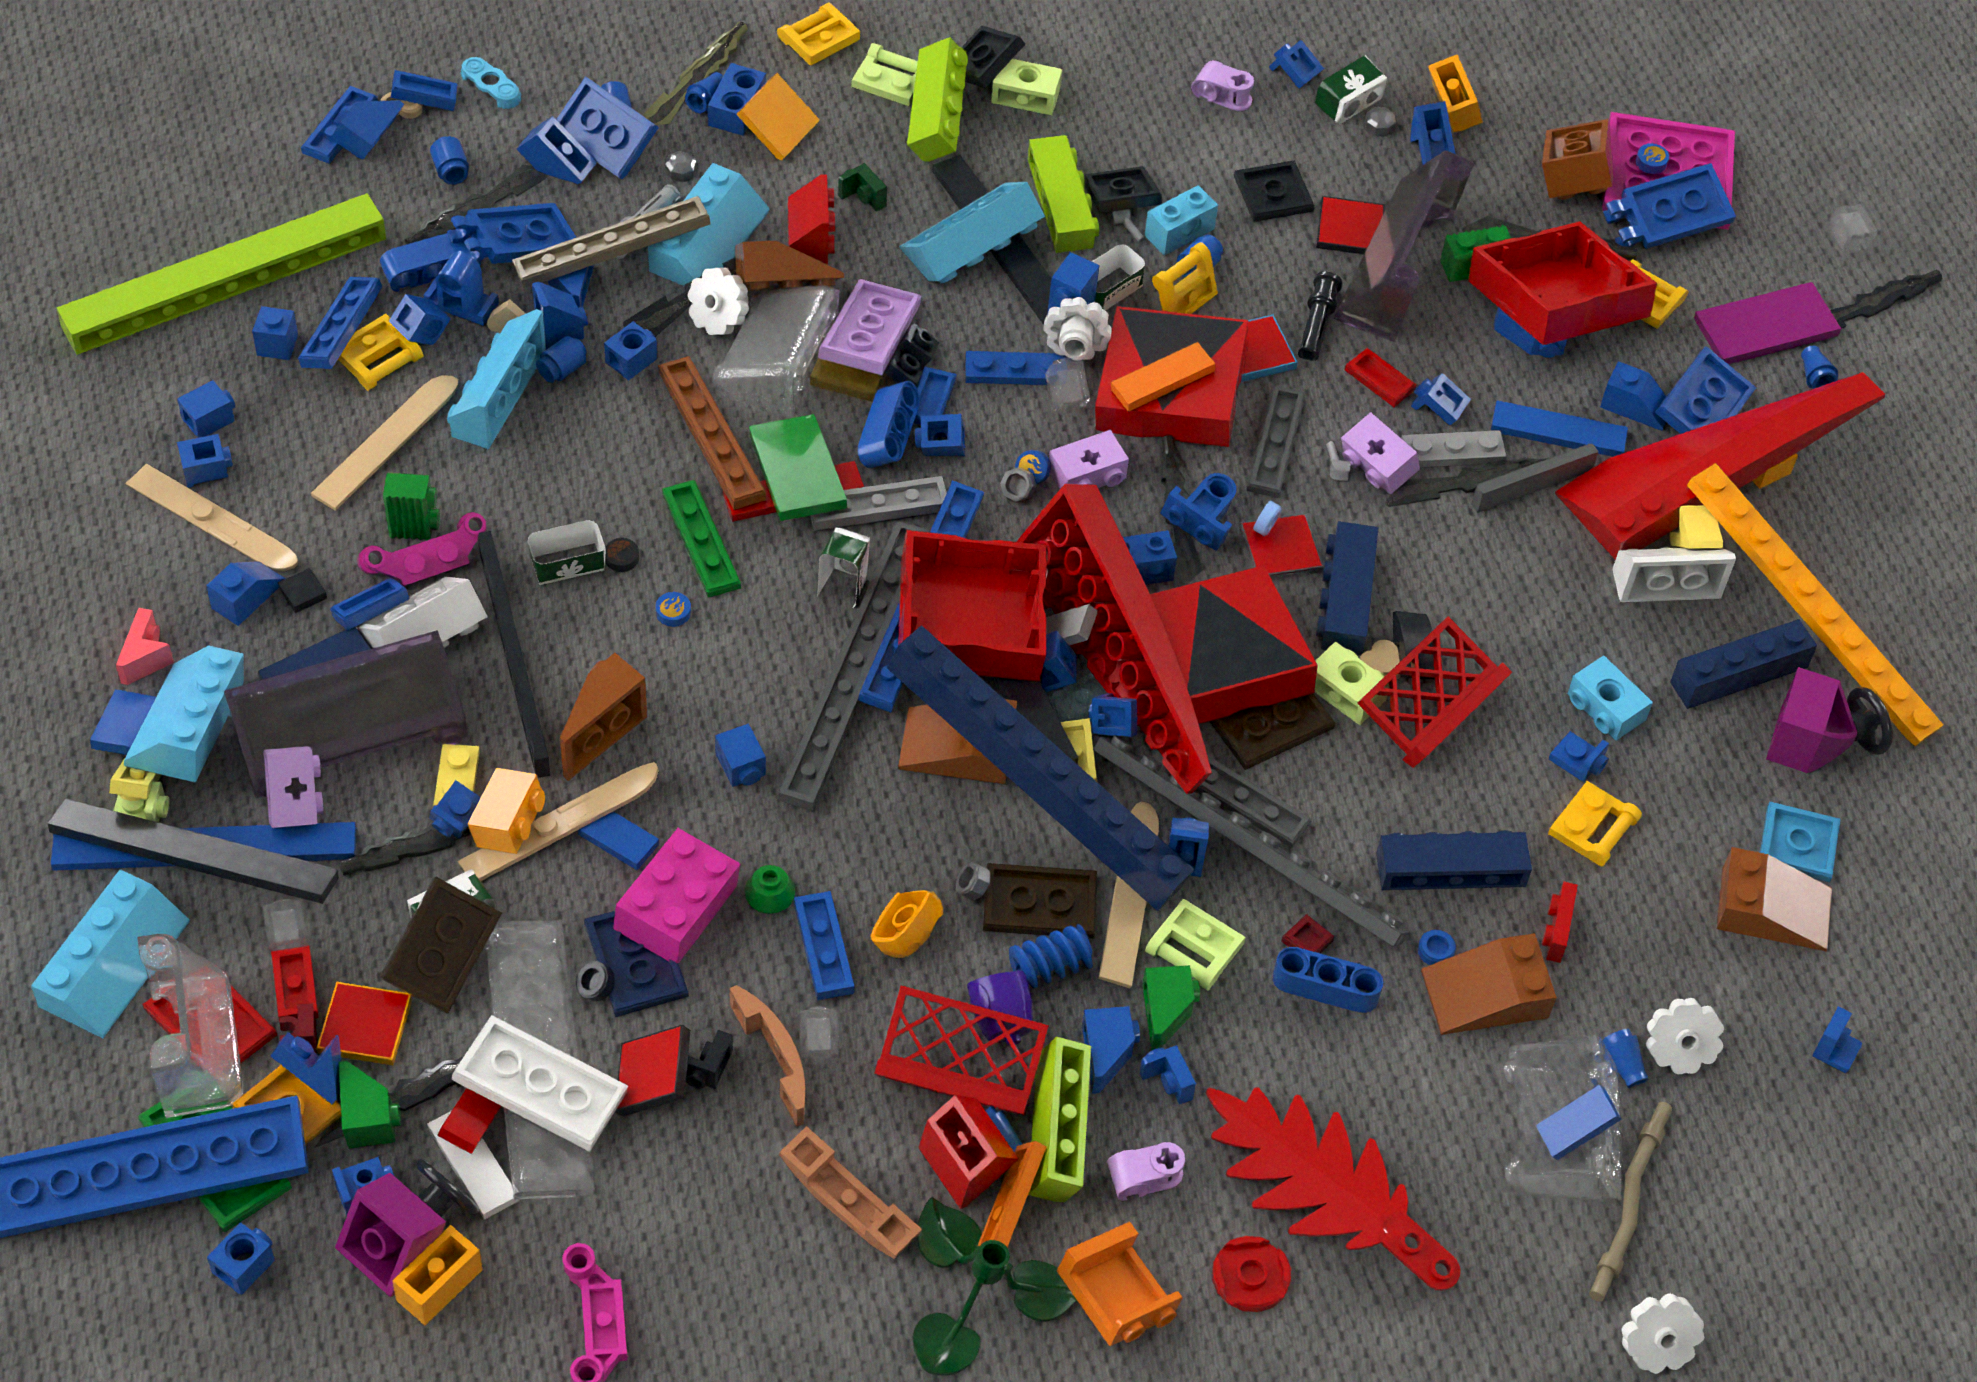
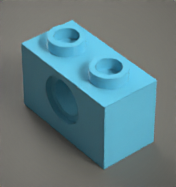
(1181, 220)
(1609, 698)

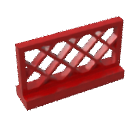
(1447, 717)
(954, 1083)

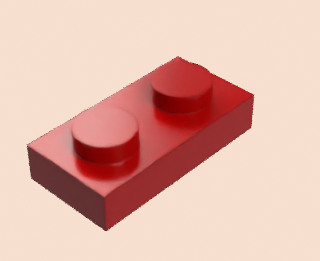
(1557, 934)
(293, 980)

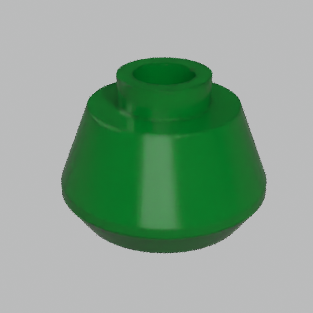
(770, 890)

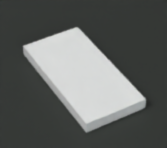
(540, 1083)

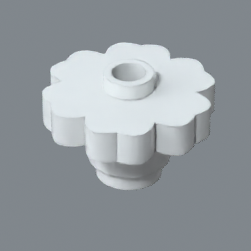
(718, 301)
(1077, 329)
(1685, 1036)
(1662, 1333)

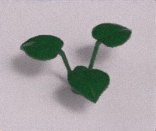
(950, 1236)

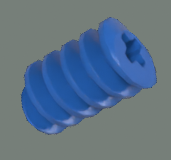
(1052, 954)

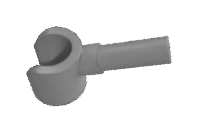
(1124, 217)
(1339, 469)

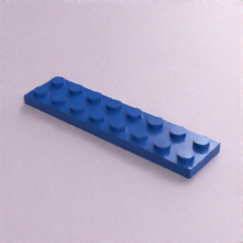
(151, 1166)

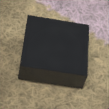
(302, 590)

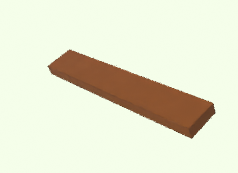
(712, 433)

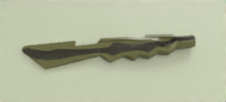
(717, 55)

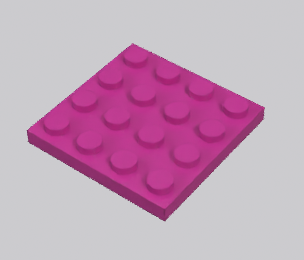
(1687, 148)

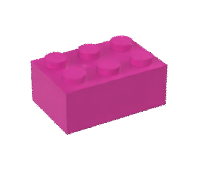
(676, 896)

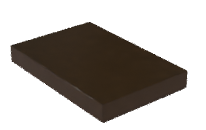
(1272, 729)
(1039, 899)
(440, 945)

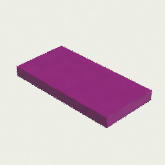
(1767, 323)

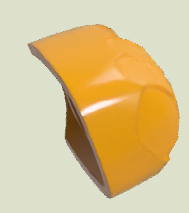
(906, 922)

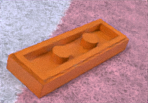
(1163, 376)
(1013, 1193)

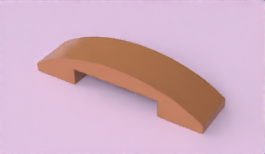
(756, 1015)
(846, 1196)

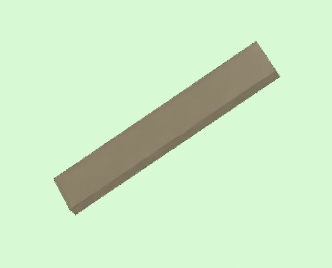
(611, 242)

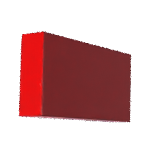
(1380, 377)
(469, 1120)

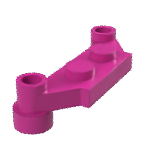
(427, 557)
(601, 1315)

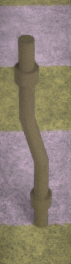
(1611, 1261)

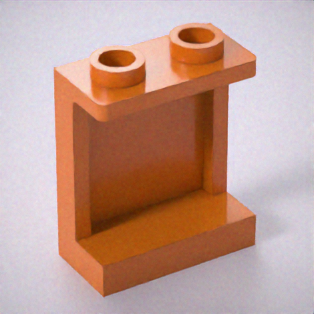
(1116, 1286)

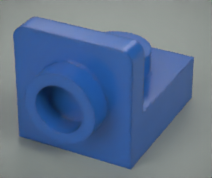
(1297, 63)
(1442, 397)
(1059, 664)
(1113, 715)
(1579, 756)
(454, 810)
(1837, 1045)
(1173, 1070)

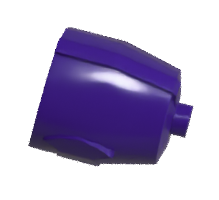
(1006, 994)

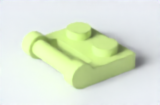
(884, 80)
(1201, 935)

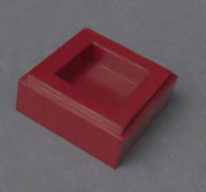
(1308, 935)

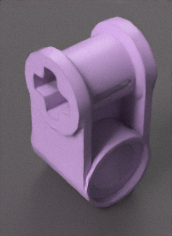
(1222, 84)
(1142, 1170)

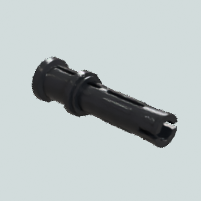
(1321, 306)

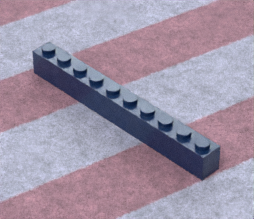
(1039, 768)

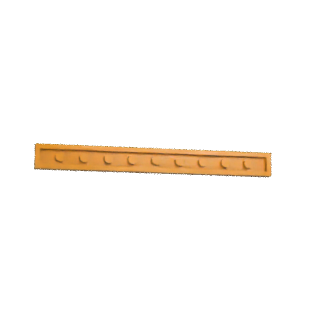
(1814, 603)

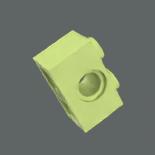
(1027, 86)
(1335, 672)

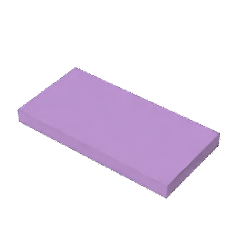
(870, 327)

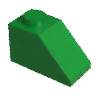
(1168, 1001)
(366, 1109)

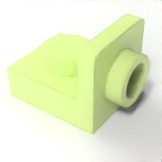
(152, 808)

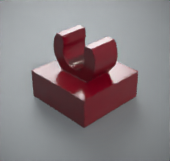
(304, 1026)

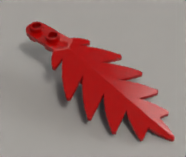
(1326, 1177)

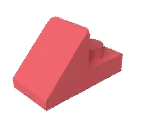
(141, 650)

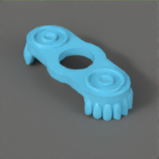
(503, 91)

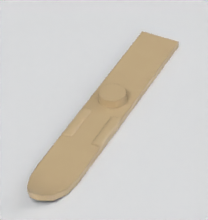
(385, 441)
(213, 519)
(566, 820)
(1126, 919)

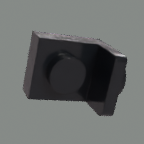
(712, 1062)

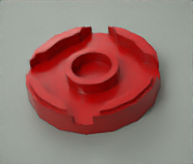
(1251, 1285)

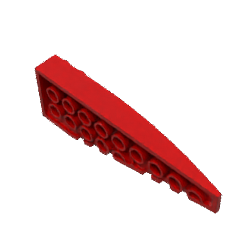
(1639, 493)
(1128, 640)

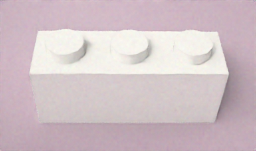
(1672, 573)
(443, 606)

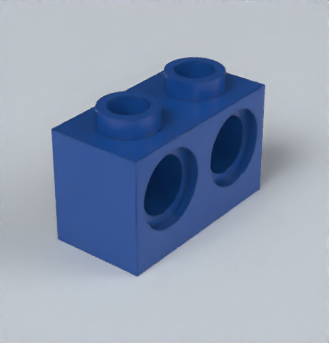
(732, 93)
(1153, 556)

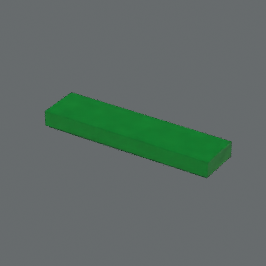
(701, 538)

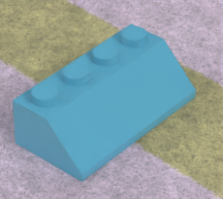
(734, 215)
(973, 231)
(498, 380)
(187, 714)
(100, 960)

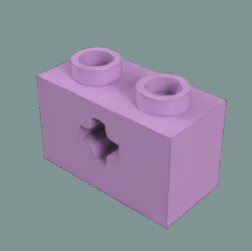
(1380, 454)
(1090, 461)
(283, 807)

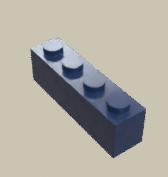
(1349, 586)
(1743, 663)
(1453, 860)

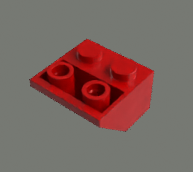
(811, 220)
(965, 1149)

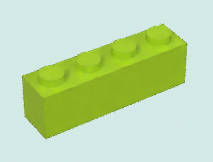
(937, 100)
(1062, 194)
(1061, 1118)

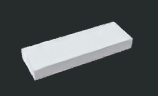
(477, 1172)

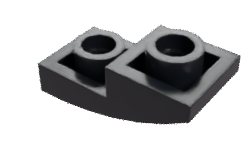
(912, 355)
(1408, 632)

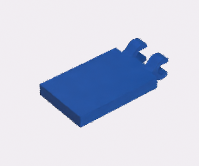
(1671, 208)
(510, 231)

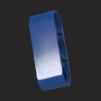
(418, 261)
(888, 424)
(1346, 979)

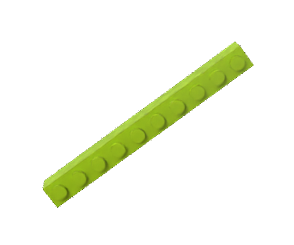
(221, 273)

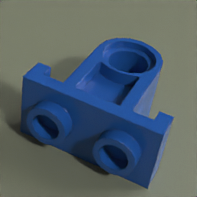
(460, 290)
(1203, 510)

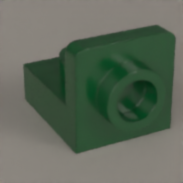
(865, 184)

